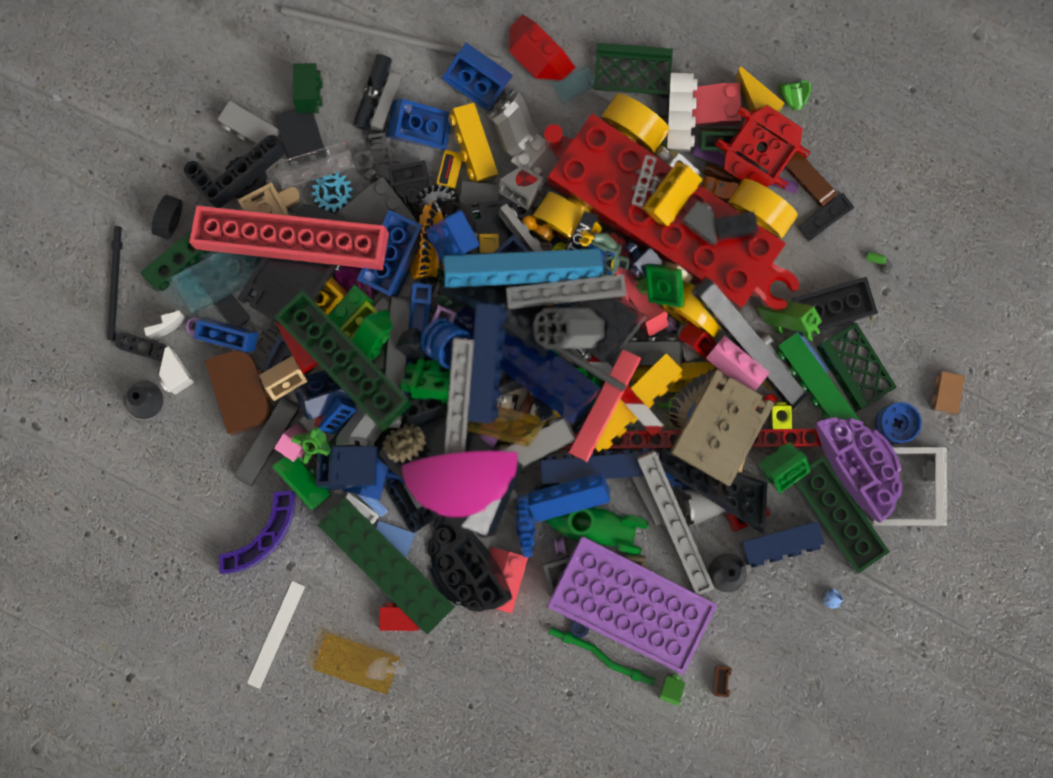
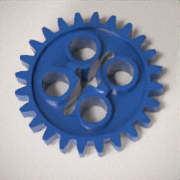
(524, 526)

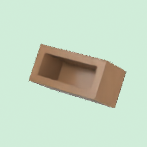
(948, 393)

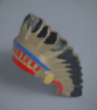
(687, 398)

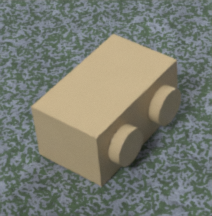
(283, 378)

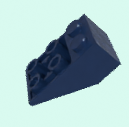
(347, 467)

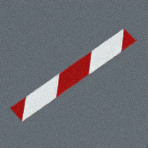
(632, 401)

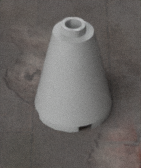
(697, 507)

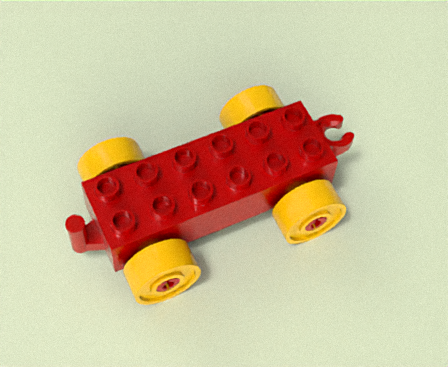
(598, 178)

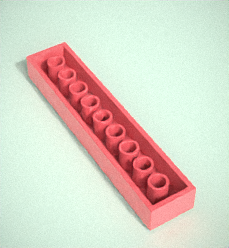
(289, 237)

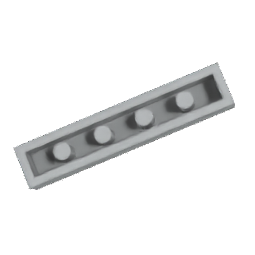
(385, 102)

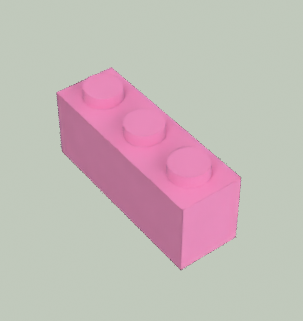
(737, 364)

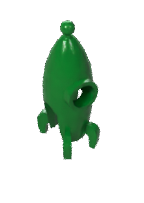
(600, 527)

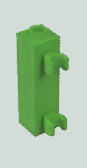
(793, 317)

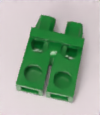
(427, 380)

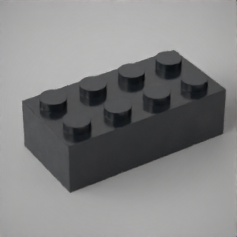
(841, 303)

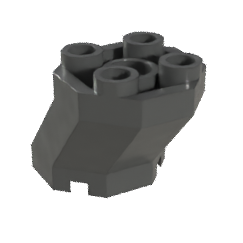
(568, 328)
(358, 431)

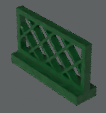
(630, 53)
(841, 371)

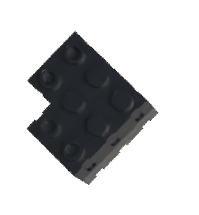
(620, 324)

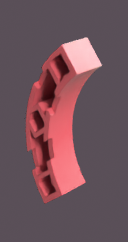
(656, 315)

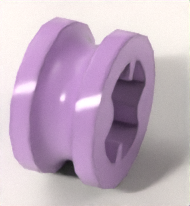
(559, 546)

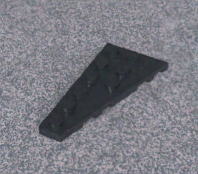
(518, 321)

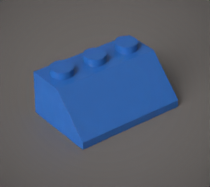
(477, 76)

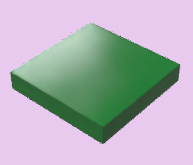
(665, 285)

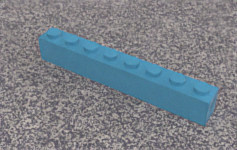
(522, 267)

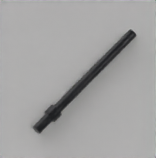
(116, 246)

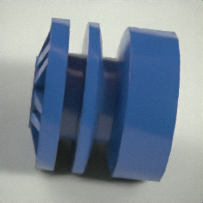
(439, 338)
(908, 418)

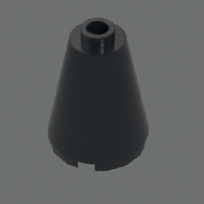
(144, 400)
(719, 572)

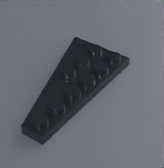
(743, 498)

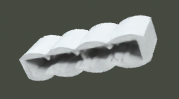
(680, 111)

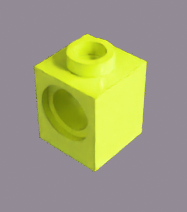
(775, 423)

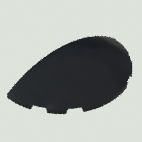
(466, 569)

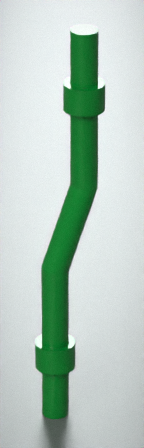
(635, 674)

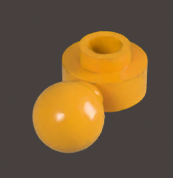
(542, 231)

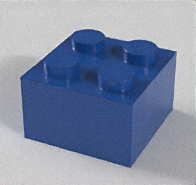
(452, 236)

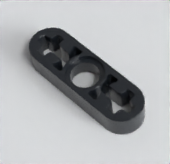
(130, 338)

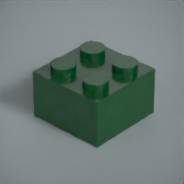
(307, 88)

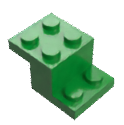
(784, 467)

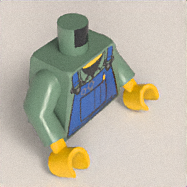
(609, 251)

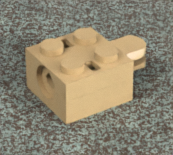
(270, 200)

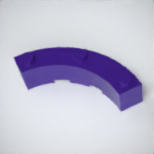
(267, 540)

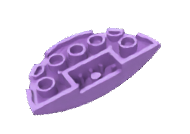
(863, 464)

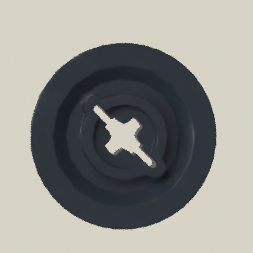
(433, 193)

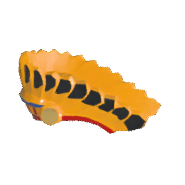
(426, 260)

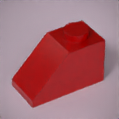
(697, 341)
(395, 619)

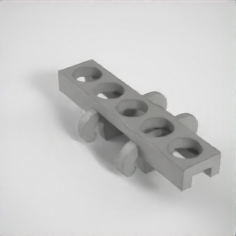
(645, 187)

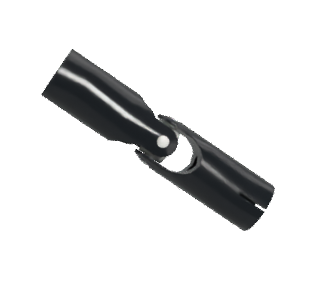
(374, 85)

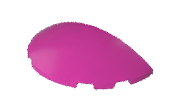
(460, 481)

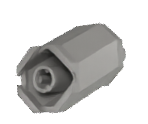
(512, 123)

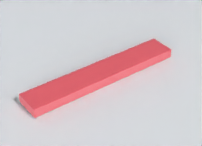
(604, 407)

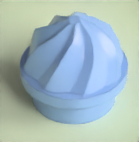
(832, 599)

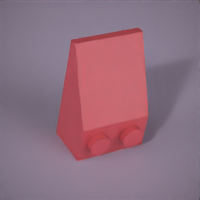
(717, 105)

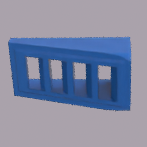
(336, 407)

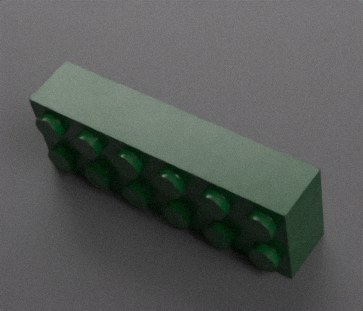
(840, 516)

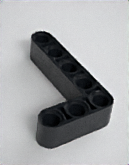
(239, 175)

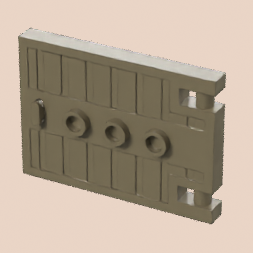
(722, 428)

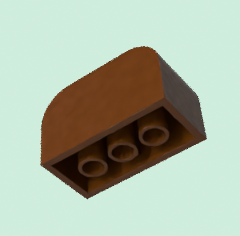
(239, 391)

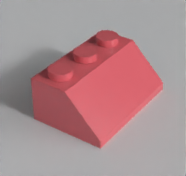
(513, 568)

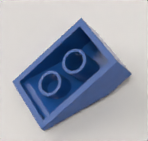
(418, 124)

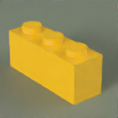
(672, 193)

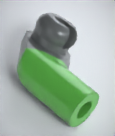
(885, 264)

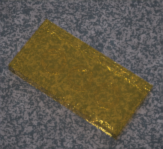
(510, 427)
(351, 661)

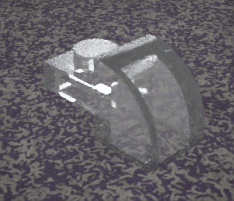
(380, 667)

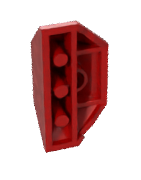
(538, 51)

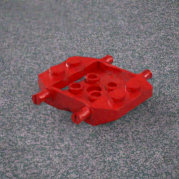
(776, 154)

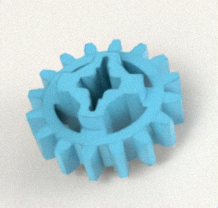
(337, 186)

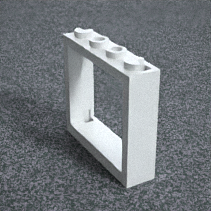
(941, 489)

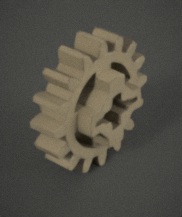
(402, 443)

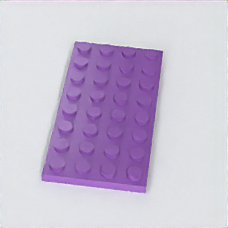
(631, 605)

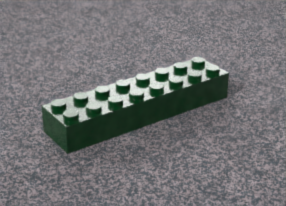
(343, 360)
(386, 565)

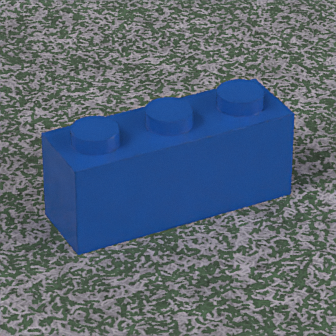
(226, 335)

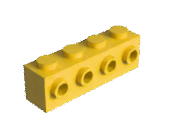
(473, 143)

